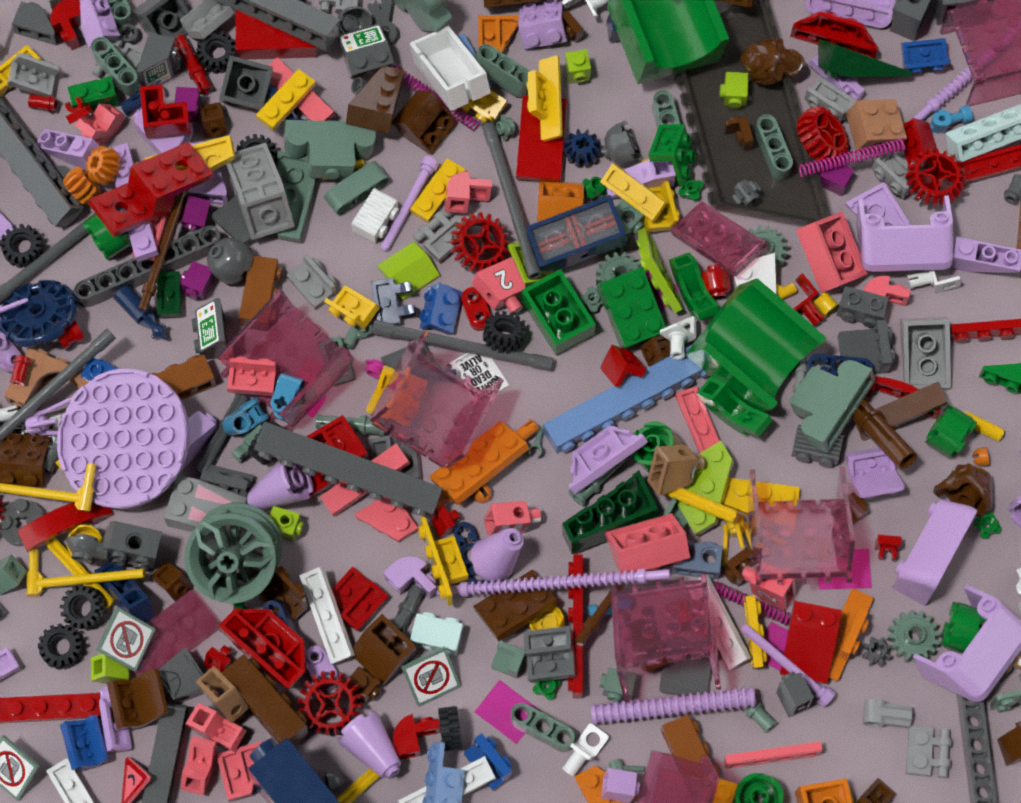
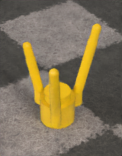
(736, 530)

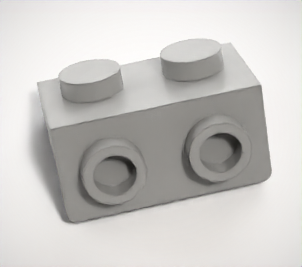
(32, 74)
(830, 98)
(892, 170)

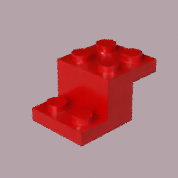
(338, 435)

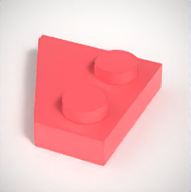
(388, 519)
(235, 771)

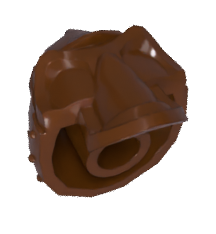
(769, 59)
(969, 487)

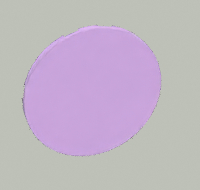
(131, 432)

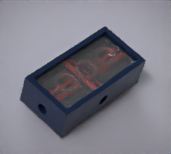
(576, 235)

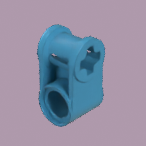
(286, 390)
(247, 415)

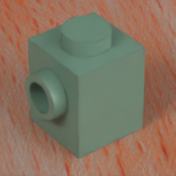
(612, 686)

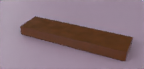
(911, 406)

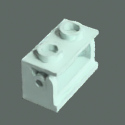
(434, 633)

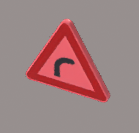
(134, 780)

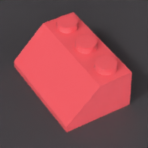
(831, 251)
(648, 544)

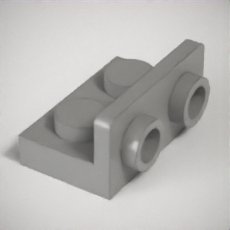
(205, 18)
(312, 282)

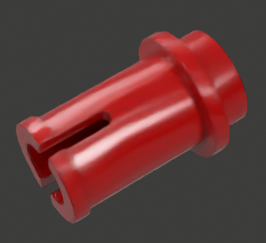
(42, 102)
(20, 370)

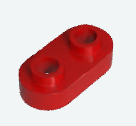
(474, 308)

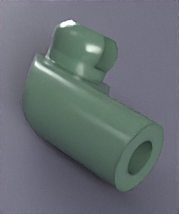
(356, 333)

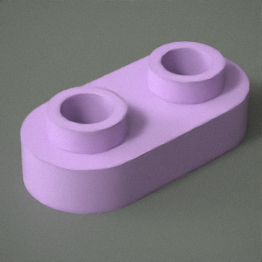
(7, 351)
(319, 665)

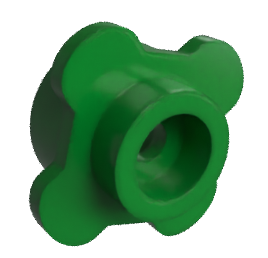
(594, 187)
(691, 194)
(988, 519)
(547, 692)

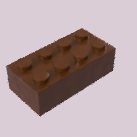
(265, 703)

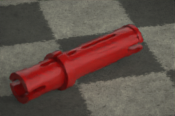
(195, 70)

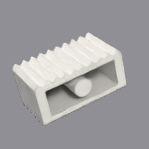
(375, 215)

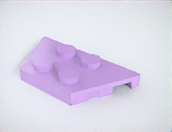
(602, 454)

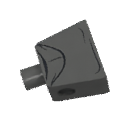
(179, 677)

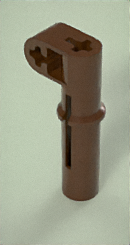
(883, 435)

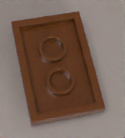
(511, 611)

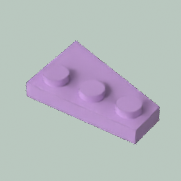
(880, 202)

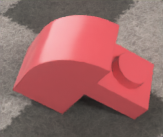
(102, 124)
(462, 189)
(896, 293)
(214, 727)
(199, 765)

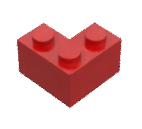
(163, 118)

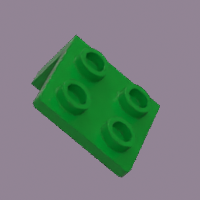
(674, 145)

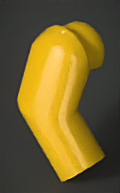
(786, 290)

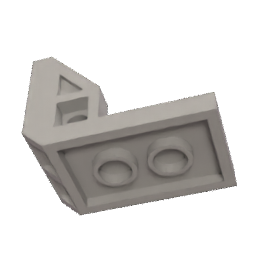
(260, 192)

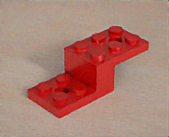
(150, 189)

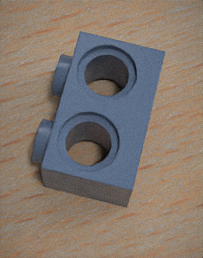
(696, 565)

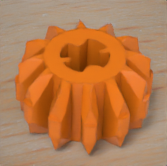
(103, 165)
(80, 186)

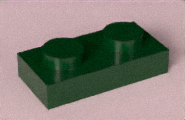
(169, 294)

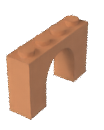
(41, 372)

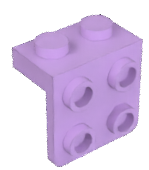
(541, 23)
(872, 473)

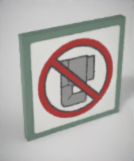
(125, 639)
(431, 676)
(15, 768)

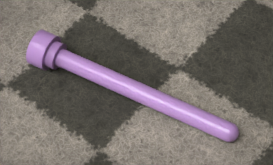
(428, 167)
(821, 693)

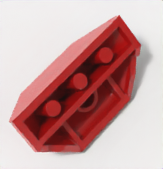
(836, 30)
(269, 641)

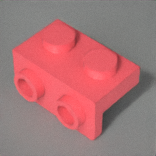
(251, 376)

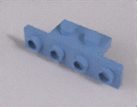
(441, 782)

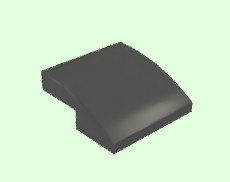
(381, 444)
(550, 654)

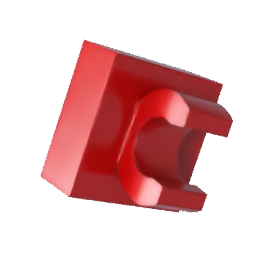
(78, 112)
(444, 520)
(888, 543)
(218, 659)

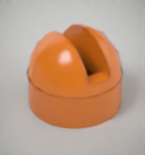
(981, 457)
(478, 496)

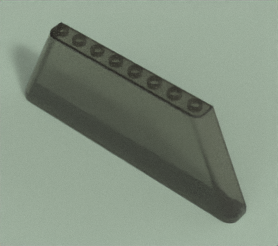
(724, 163)

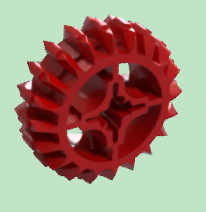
(822, 134)
(953, 176)
(489, 245)
(339, 710)

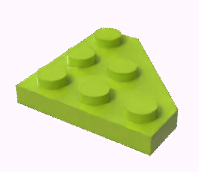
(660, 277)
(709, 483)

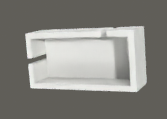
(450, 68)

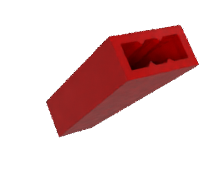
(264, 41)

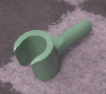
(537, 443)
(617, 764)

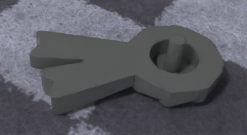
(382, 17)

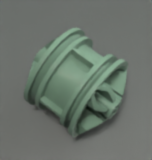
(233, 553)

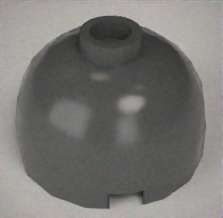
(621, 145)
(229, 260)

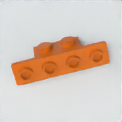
(851, 623)

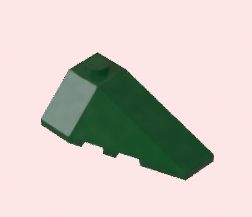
(853, 64)

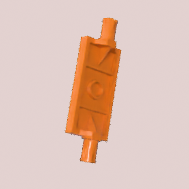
(483, 461)

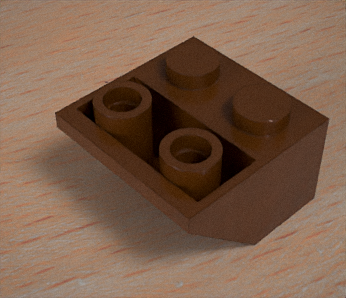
(424, 121)
(383, 649)

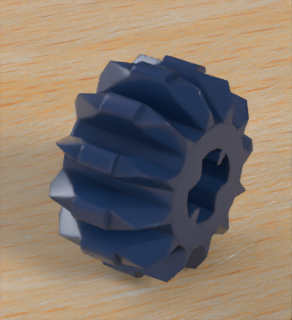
(588, 153)

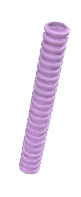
(673, 705)

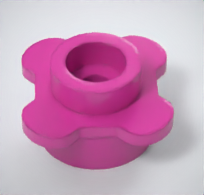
(374, 368)

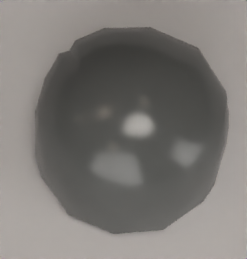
(354, 18)

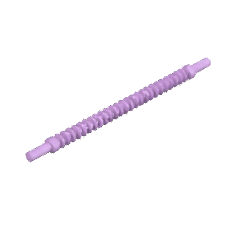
(934, 104)
(641, 576)

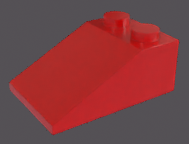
(812, 639)

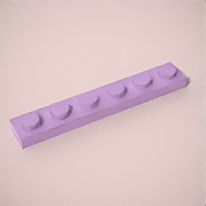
(141, 237)

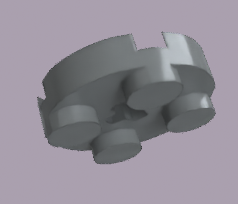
(14, 511)

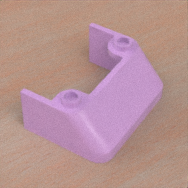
(869, 12)
(905, 245)
(933, 550)
(986, 656)

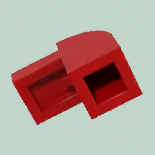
(64, 19)
(408, 731)

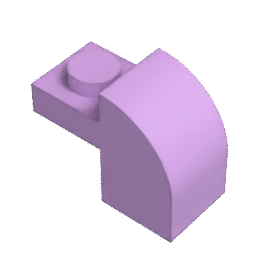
(409, 571)

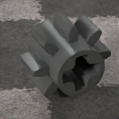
(746, 193)
(879, 645)

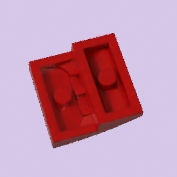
(357, 598)

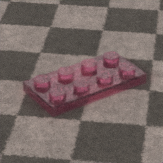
(718, 238)
(178, 626)

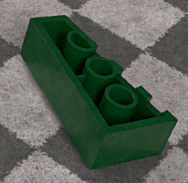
(621, 507)

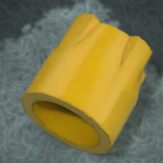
(826, 304)

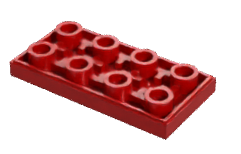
(537, 158)

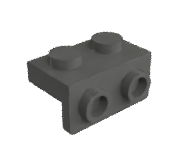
(861, 306)

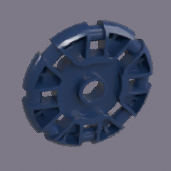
(43, 323)

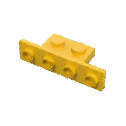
(545, 97)
(446, 560)

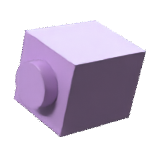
(620, 785)

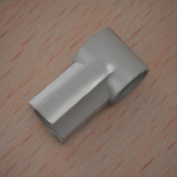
(879, 713)

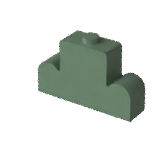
(427, 14)
(328, 146)
(830, 401)

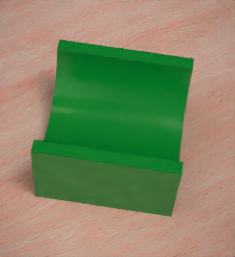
(668, 35)
(754, 344)

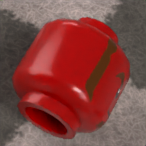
(716, 281)

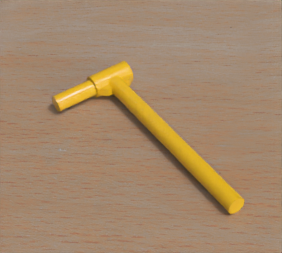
(82, 498)
(37, 583)

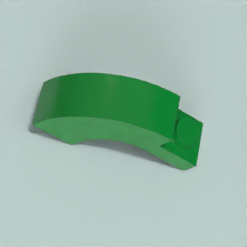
(692, 288)
(731, 409)

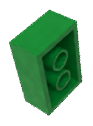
(631, 307)
(558, 312)

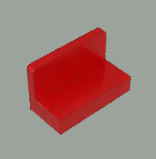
(918, 138)
(619, 362)

